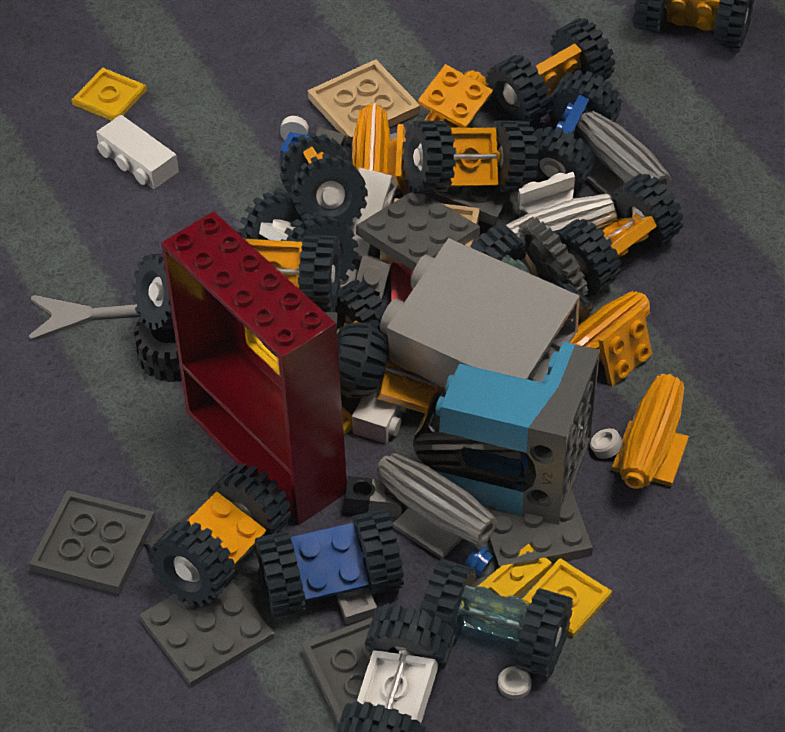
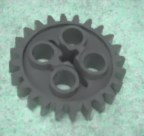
(551, 255)

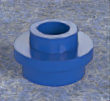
(479, 560)

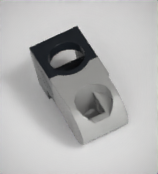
(369, 495)

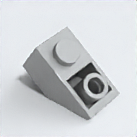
(374, 273)

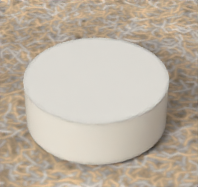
(293, 124)
(606, 443)
(514, 683)

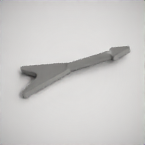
(69, 315)

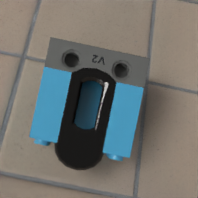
(512, 436)

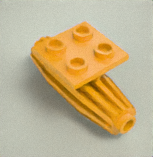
(455, 97)
(374, 148)
(619, 334)
(650, 443)

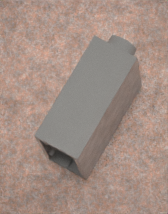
(478, 316)

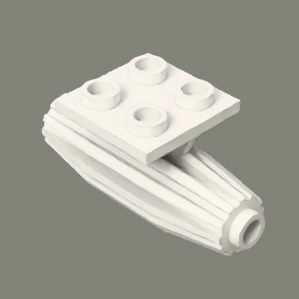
(554, 204)

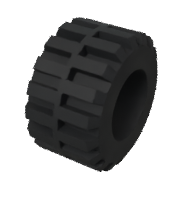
(154, 354)

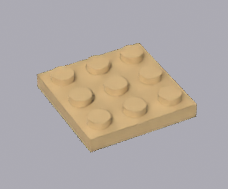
(368, 84)

